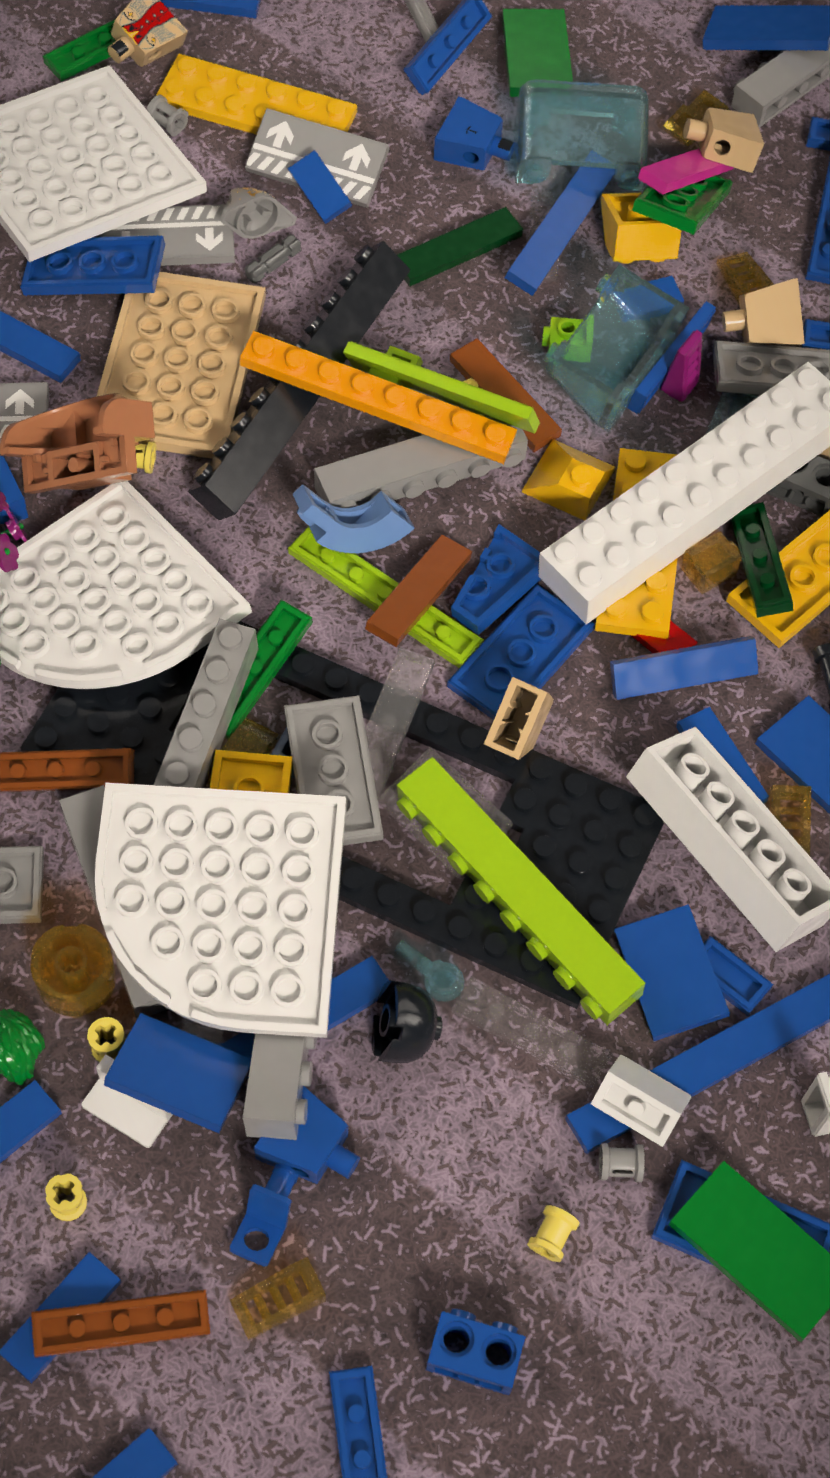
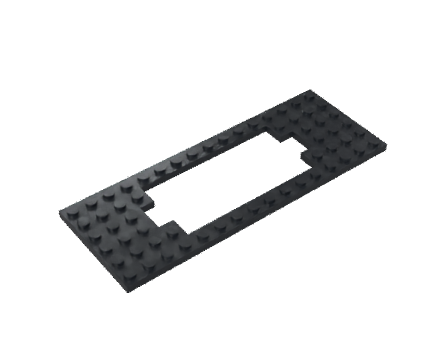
(572, 825)

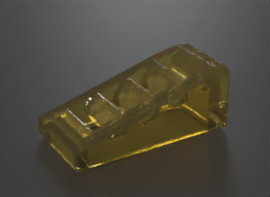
(736, 282)
(793, 793)
(300, 1304)

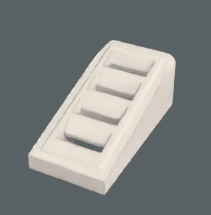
(817, 1105)

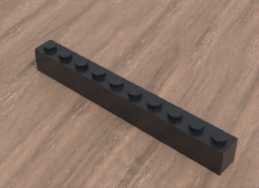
(281, 407)

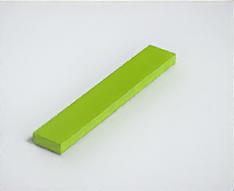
(444, 387)
(372, 588)

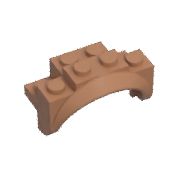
(80, 443)

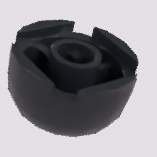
(405, 1024)

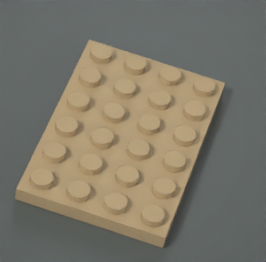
(184, 357)

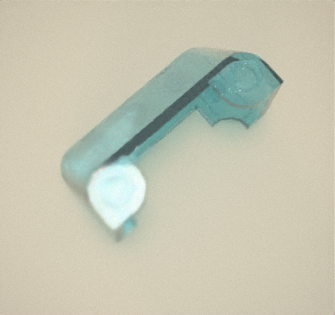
(581, 128)
(615, 345)

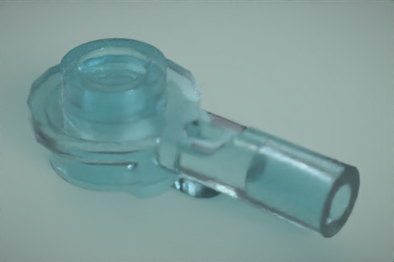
(442, 979)

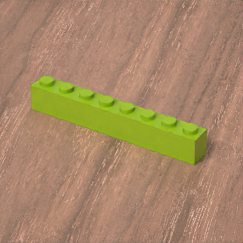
(520, 892)

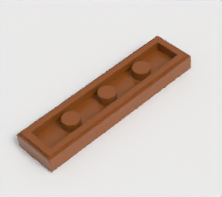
(479, 364)
(418, 590)
(65, 769)
(120, 1323)

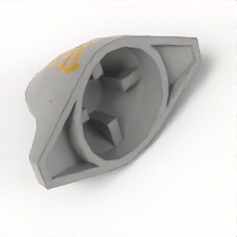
(255, 213)

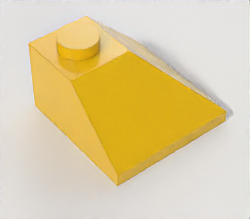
(568, 479)

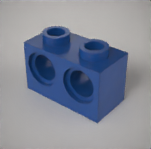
(472, 1364)

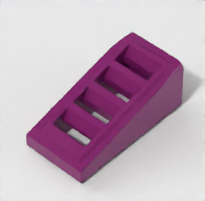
(685, 368)

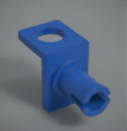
(267, 1213)

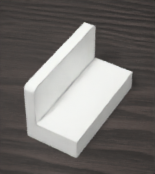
(641, 1100)
(124, 1113)

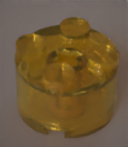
(92, 965)

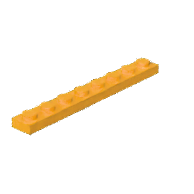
(378, 397)

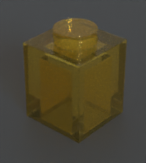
(711, 562)

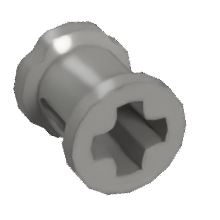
(181, 115)
(621, 1162)

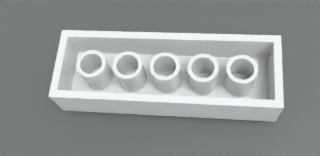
(734, 837)

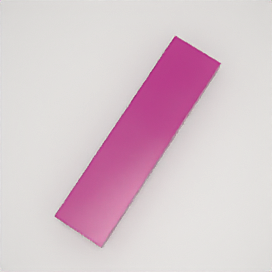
(680, 171)

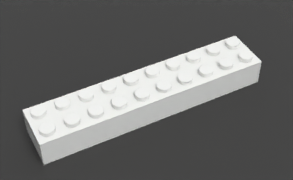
(690, 495)

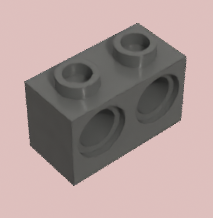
(805, 488)

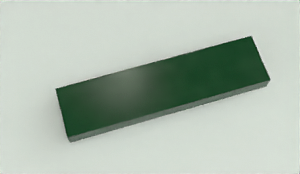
(460, 245)
(761, 561)

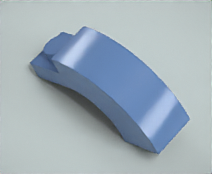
(355, 528)

